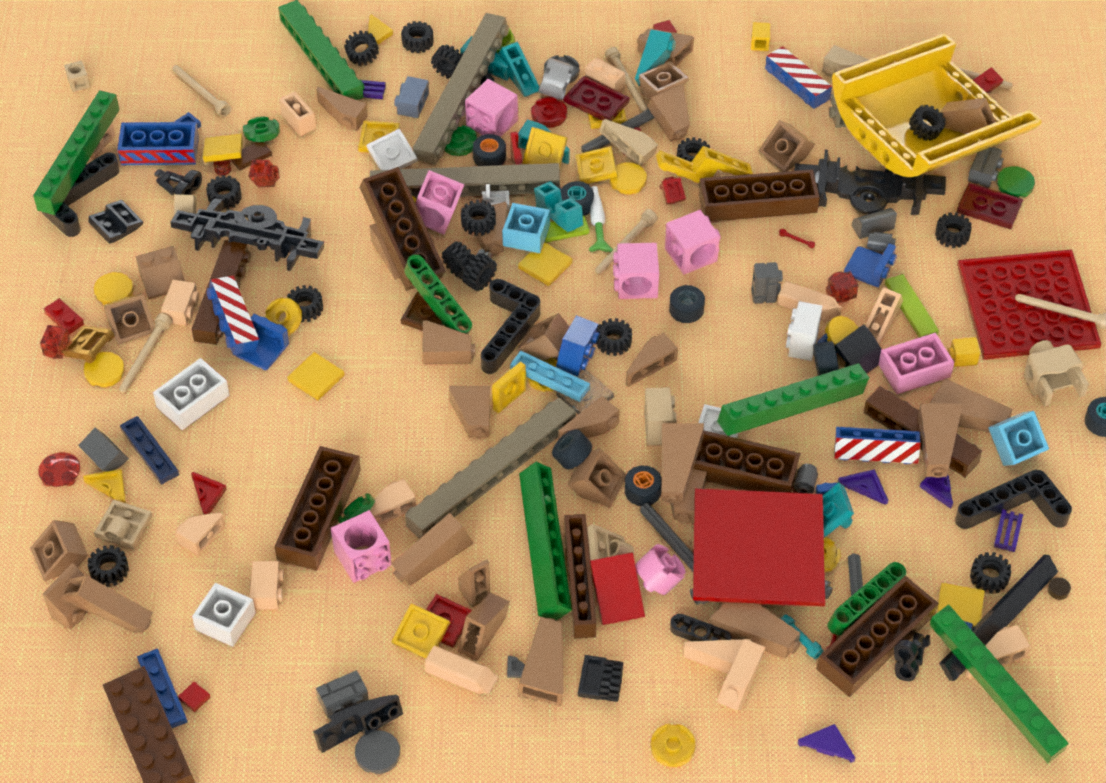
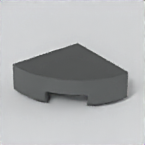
(514, 667)

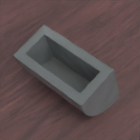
(878, 222)
(103, 451)

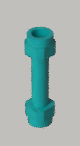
(813, 649)

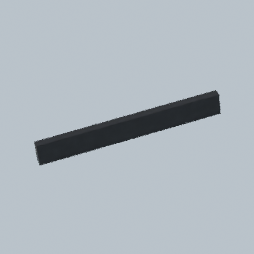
(1005, 610)

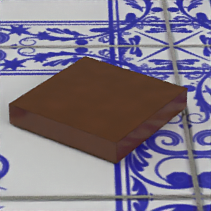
(418, 312)

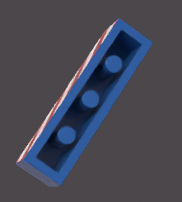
(798, 77)
(232, 315)
(877, 445)

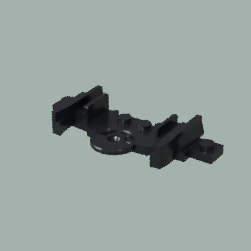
(871, 185)
(259, 230)

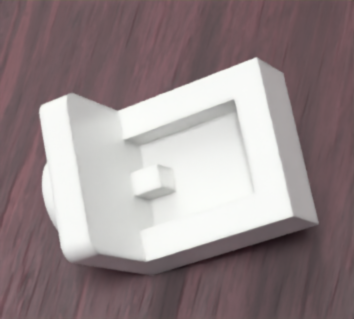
(495, 197)

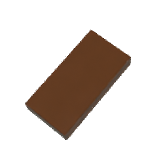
(256, 151)

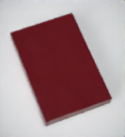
(596, 99)
(989, 205)

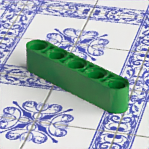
(436, 287)
(865, 598)

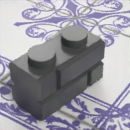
(985, 166)
(766, 282)
(342, 693)

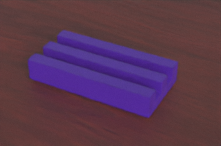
(374, 89)
(1011, 517)

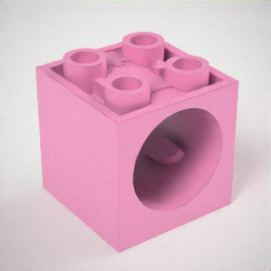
(491, 109)
(438, 201)
(692, 241)
(636, 270)
(360, 532)

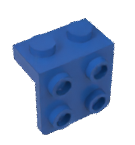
(870, 265)
(272, 342)

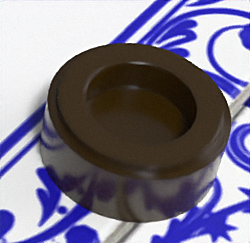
(1059, 588)

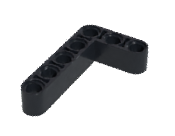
(92, 176)
(525, 312)
(1029, 486)

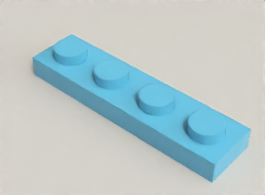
(552, 376)

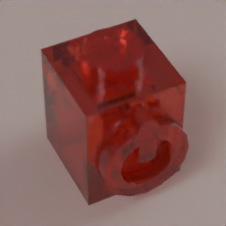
(263, 173)
(842, 286)
(54, 341)

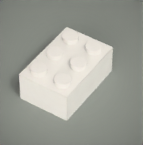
(191, 394)

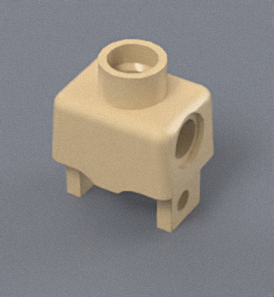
(1053, 370)

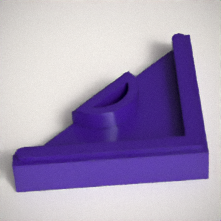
(867, 484)
(939, 489)
(829, 742)

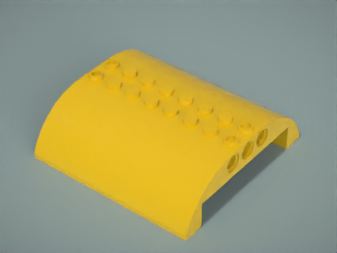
(886, 91)

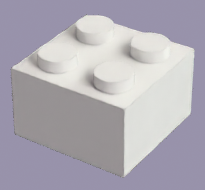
(803, 330)
(224, 614)

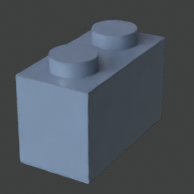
(412, 97)

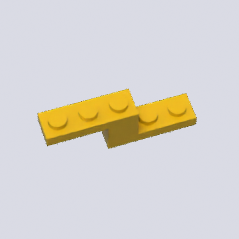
(703, 165)

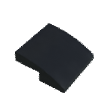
(115, 221)
(860, 348)

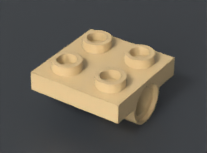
(123, 524)
(606, 543)

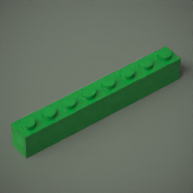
(320, 50)
(76, 152)
(792, 399)
(545, 542)
(998, 684)

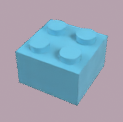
(526, 227)
(1018, 438)

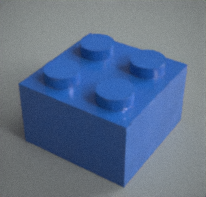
(578, 346)

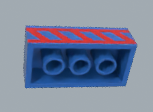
(158, 143)

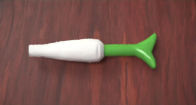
(598, 219)

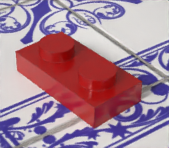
(988, 80)
(63, 316)

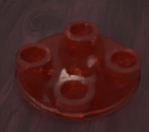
(59, 469)

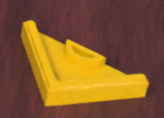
(378, 29)
(109, 483)

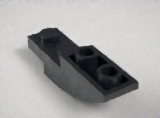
(358, 718)

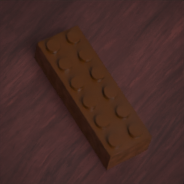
(759, 195)
(400, 222)
(747, 464)
(317, 508)
(873, 637)
(147, 729)

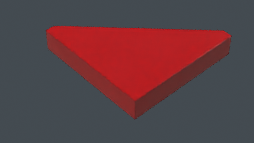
(515, 150)
(208, 491)

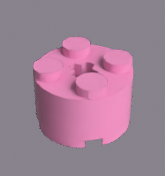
(660, 570)

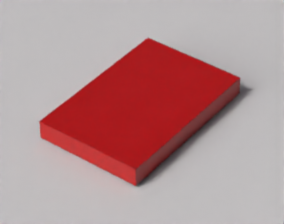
(617, 588)

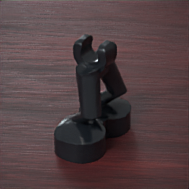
(186, 184)
(910, 656)

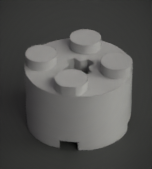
(555, 78)

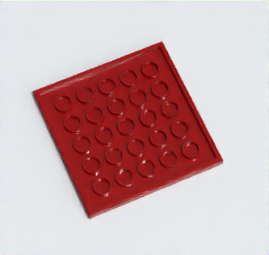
(1013, 327)
(758, 547)

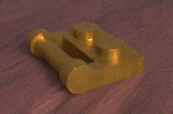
(84, 339)

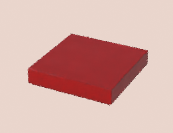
(454, 613)

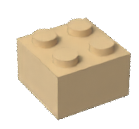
(658, 410)

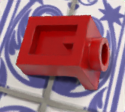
(672, 190)

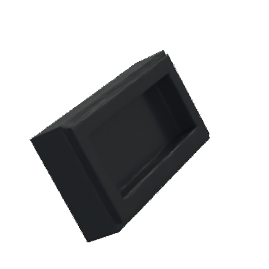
(591, 677)

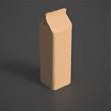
(792, 293)
(460, 671)

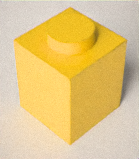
(760, 36)
(964, 352)

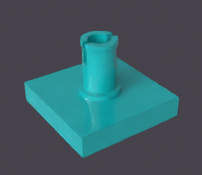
(836, 509)

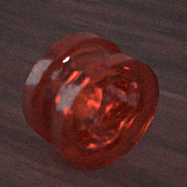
(225, 170)

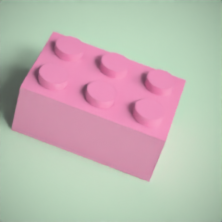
(916, 363)

